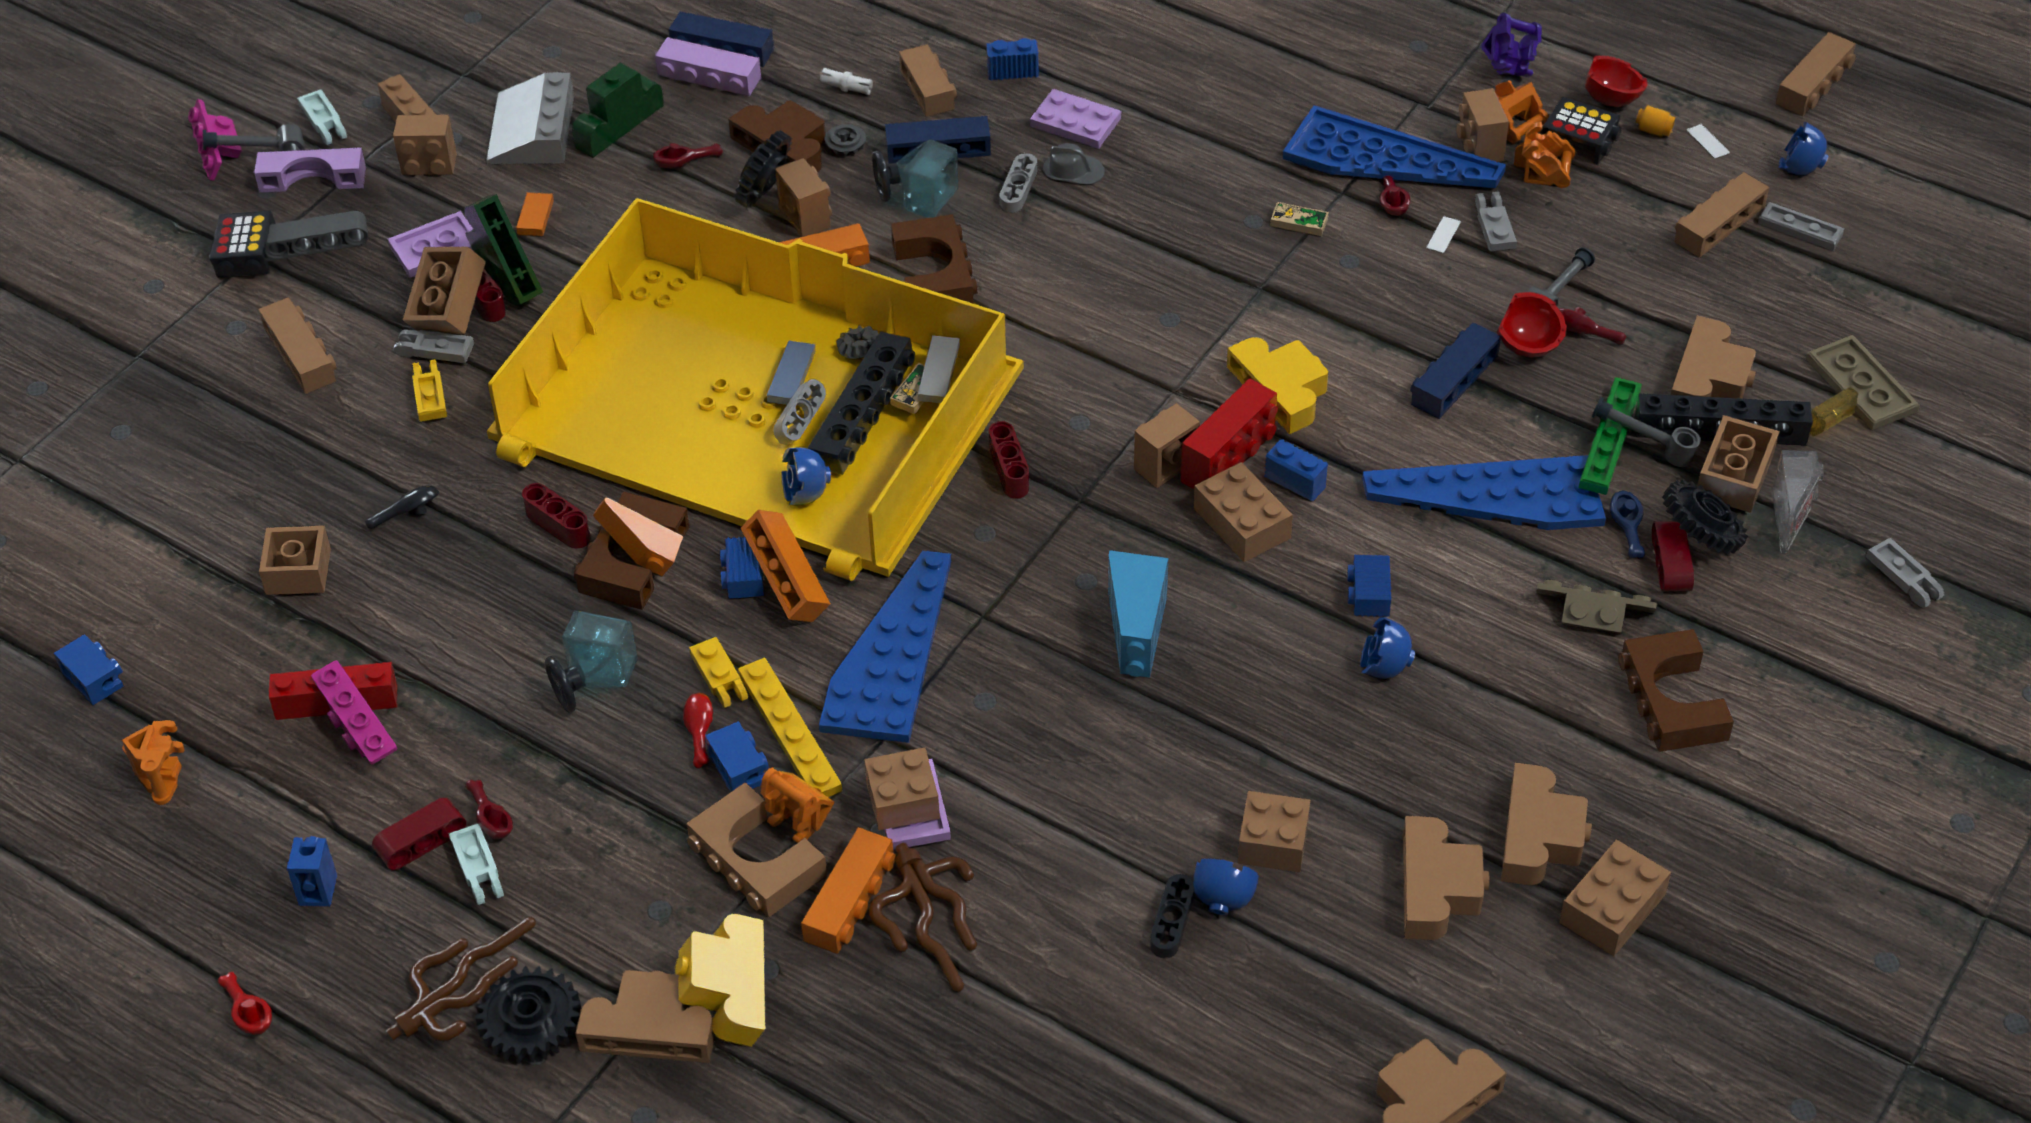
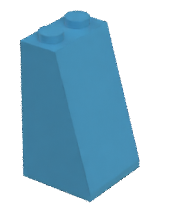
(1137, 608)

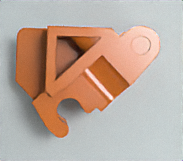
(1521, 102)
(1539, 157)
(151, 761)
(791, 796)

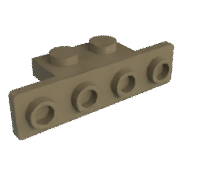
(1593, 609)

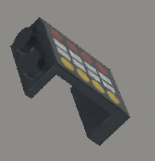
(1585, 125)
(241, 244)

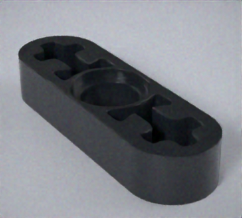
(1176, 927)

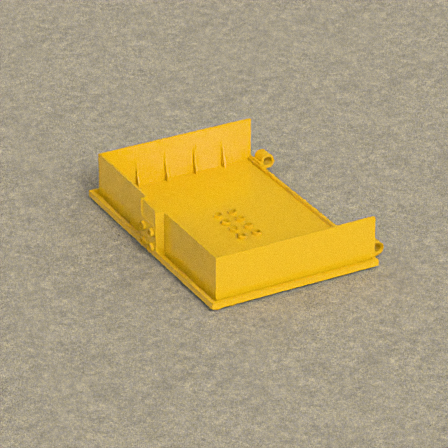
(665, 366)

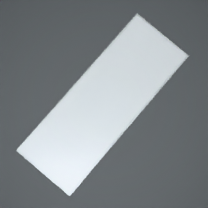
(1708, 141)
(1443, 234)

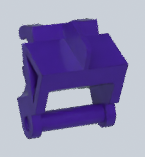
(1509, 55)

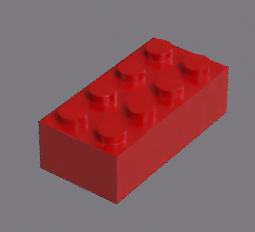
(1230, 433)

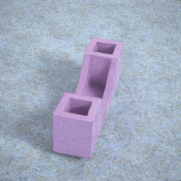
(282, 168)

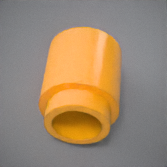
(1655, 121)

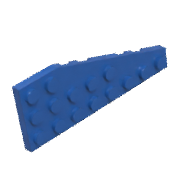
(1363, 149)
(1517, 490)
(884, 672)

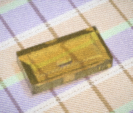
(1833, 410)

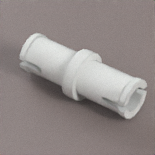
(846, 81)

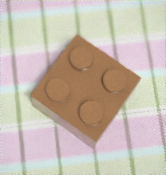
(1483, 125)
(425, 144)
(803, 197)
(1160, 444)
(295, 560)
(902, 788)
(1274, 831)

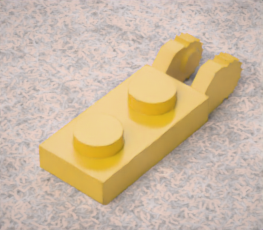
(429, 392)
(717, 670)

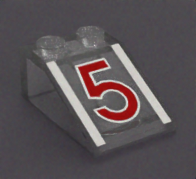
(1794, 491)

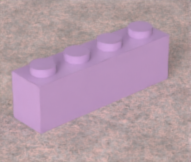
(708, 66)

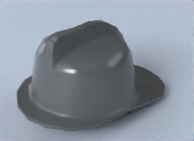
(1071, 165)

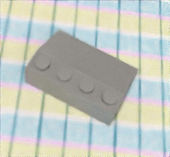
(532, 121)

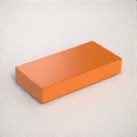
(535, 214)

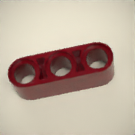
(489, 299)
(1009, 459)
(556, 515)
(1672, 556)
(418, 833)

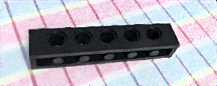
(863, 401)
(1705, 414)

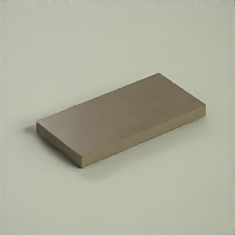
(1851, 364)

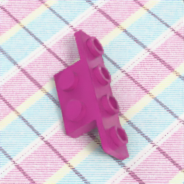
(220, 124)
(353, 714)

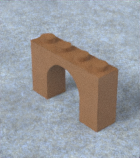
(765, 884)

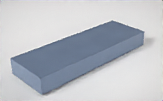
(791, 371)

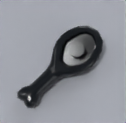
(412, 500)

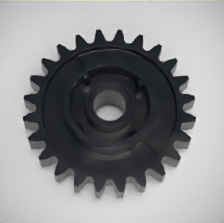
(759, 171)
(1704, 517)
(504, 1020)

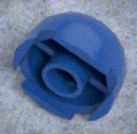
(1805, 151)
(804, 476)
(1387, 650)
(1224, 886)

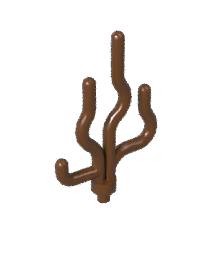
(916, 879)
(431, 1004)

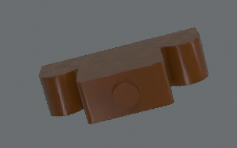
(752, 127)

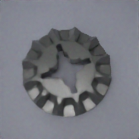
(843, 133)
(858, 349)

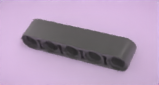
(316, 235)

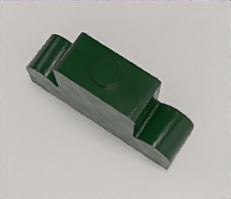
(616, 106)
(500, 248)

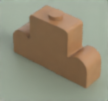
(1713, 364)
(1541, 826)
(1438, 878)
(646, 1021)
(1431, 1089)

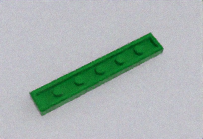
(1609, 438)

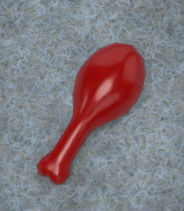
(697, 719)
(248, 1012)

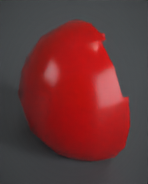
(1614, 82)
(1532, 325)

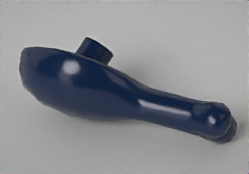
(1628, 514)

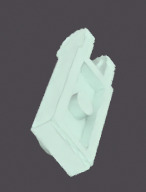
(322, 115)
(476, 860)

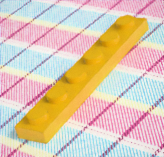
(789, 727)

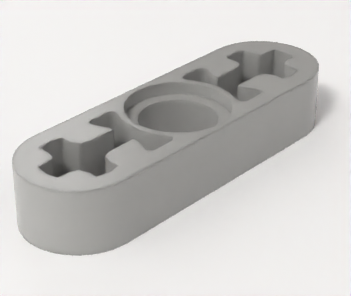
(1020, 191)
(790, 416)

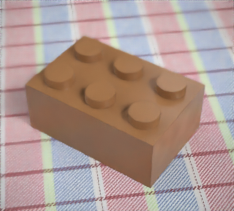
(444, 290)
(1738, 462)
(1243, 512)
(1615, 897)

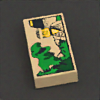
(1299, 219)
(907, 394)

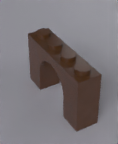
(939, 239)
(617, 581)
(1670, 722)

